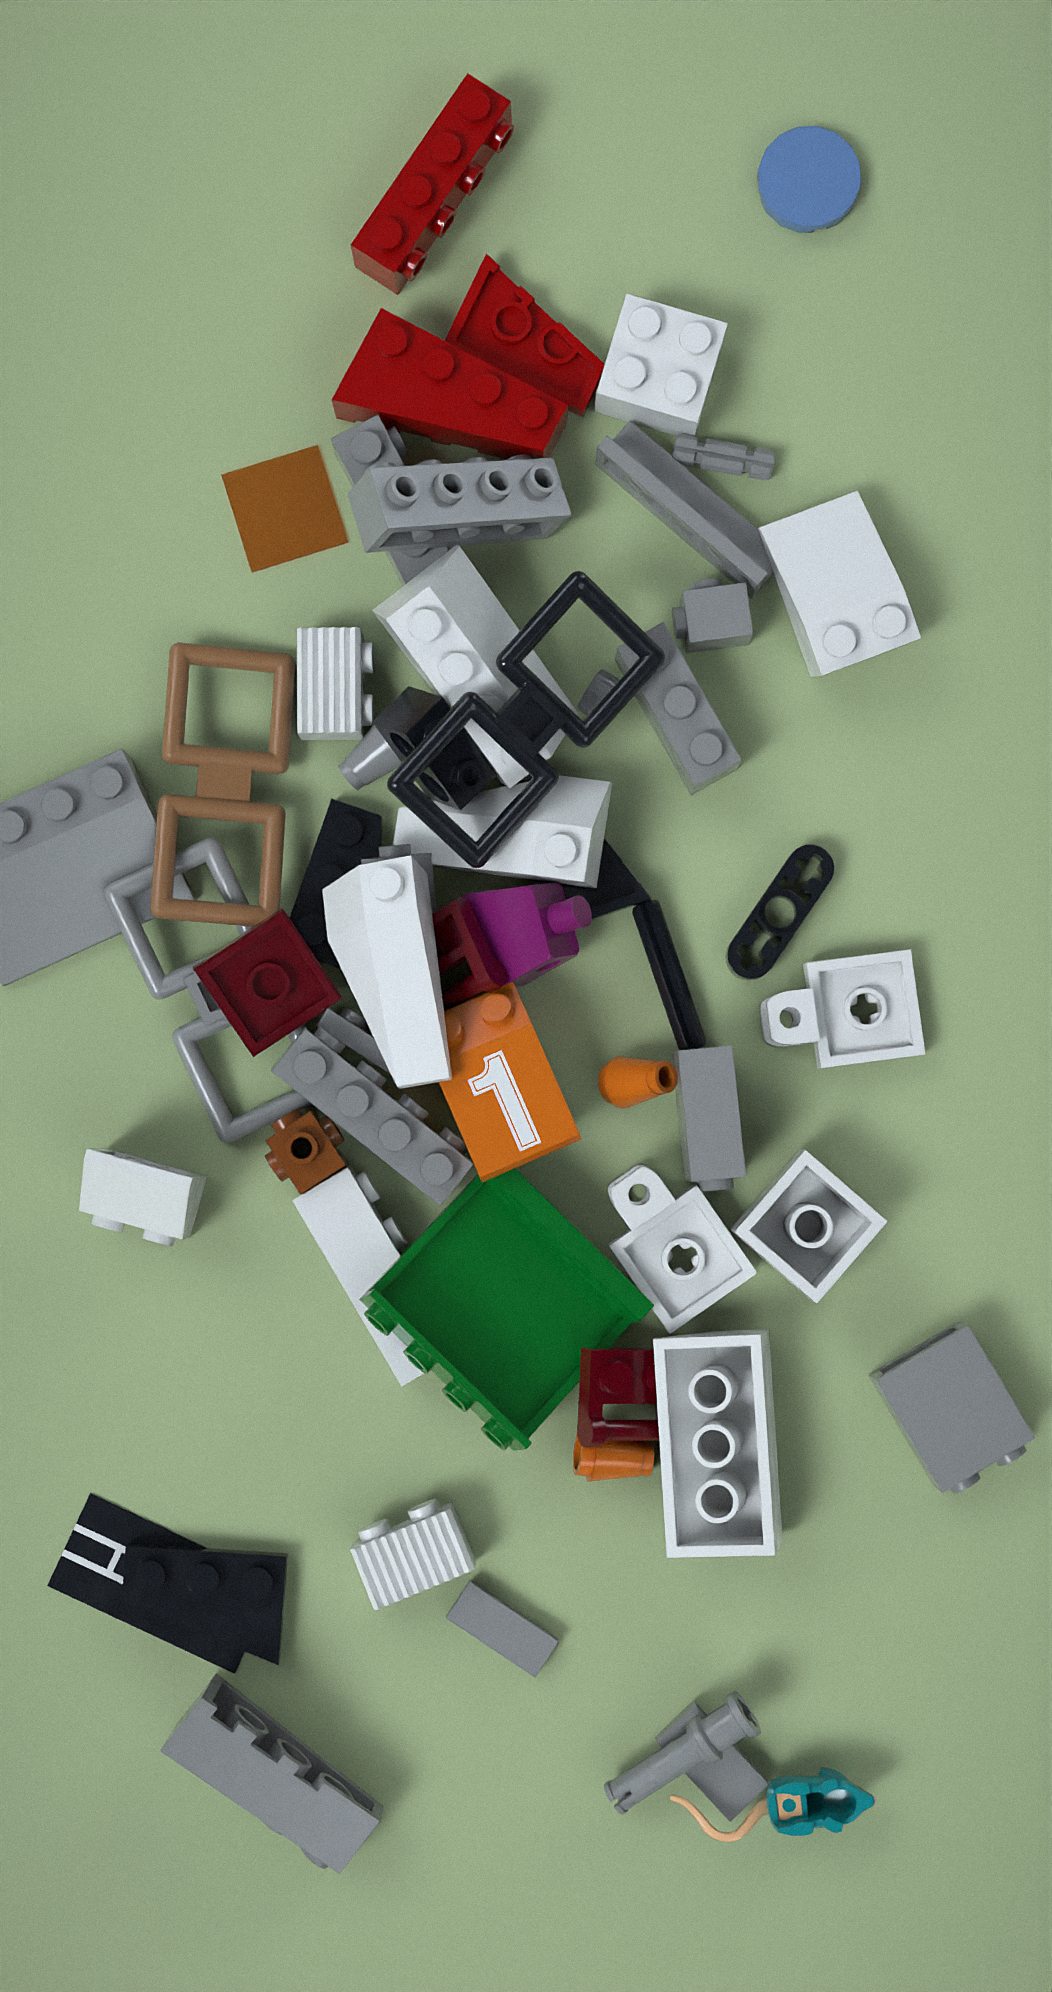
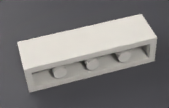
(357, 1248)

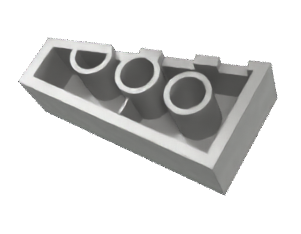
(273, 1775)

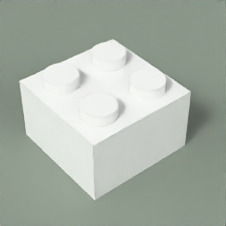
(659, 366)
(808, 1225)

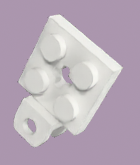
(824, 1015)
(660, 1224)

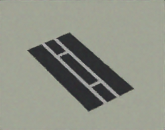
(94, 1570)

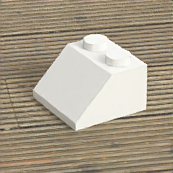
(140, 1194)

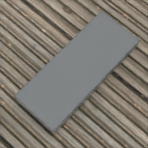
(502, 1628)

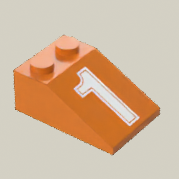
(503, 1085)

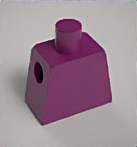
(530, 927)

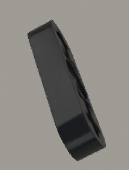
(790, 873)

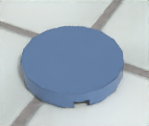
(808, 179)

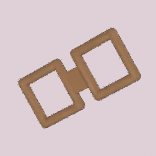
(222, 784)

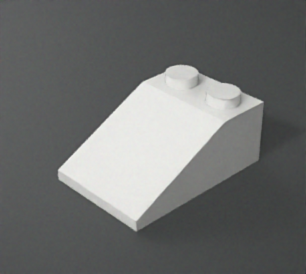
(838, 585)

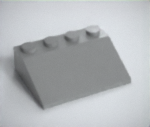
(62, 852)

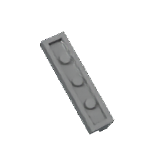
(686, 506)

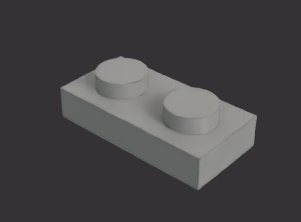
(351, 1031)

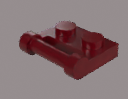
(461, 939)
(615, 1378)

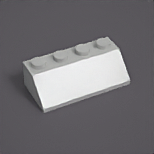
(452, 635)
(718, 1444)

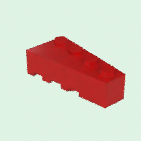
(445, 394)

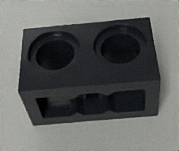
(457, 771)

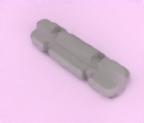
(724, 456)

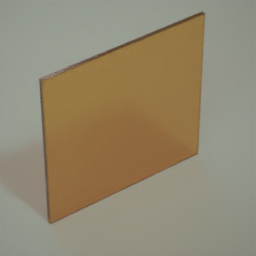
(284, 508)

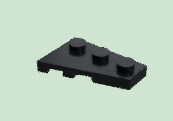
(342, 842)

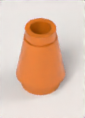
(635, 1080)
(613, 1460)

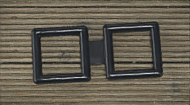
(526, 719)

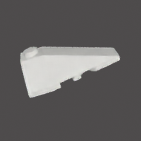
(553, 844)
(388, 953)

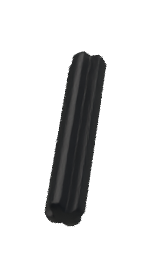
(669, 975)

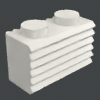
(332, 683)
(412, 1554)

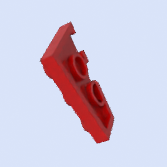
(518, 337)

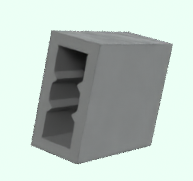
(709, 1117)
(952, 1408)

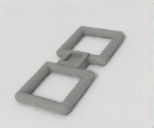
(162, 986)

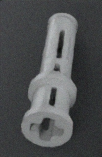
(702, 1741)

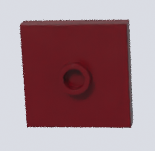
(267, 982)

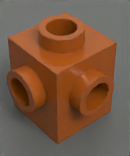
(324, 1159)

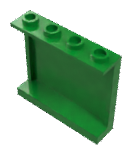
(503, 1304)

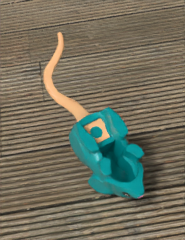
(798, 1805)

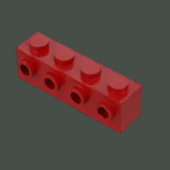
(433, 184)

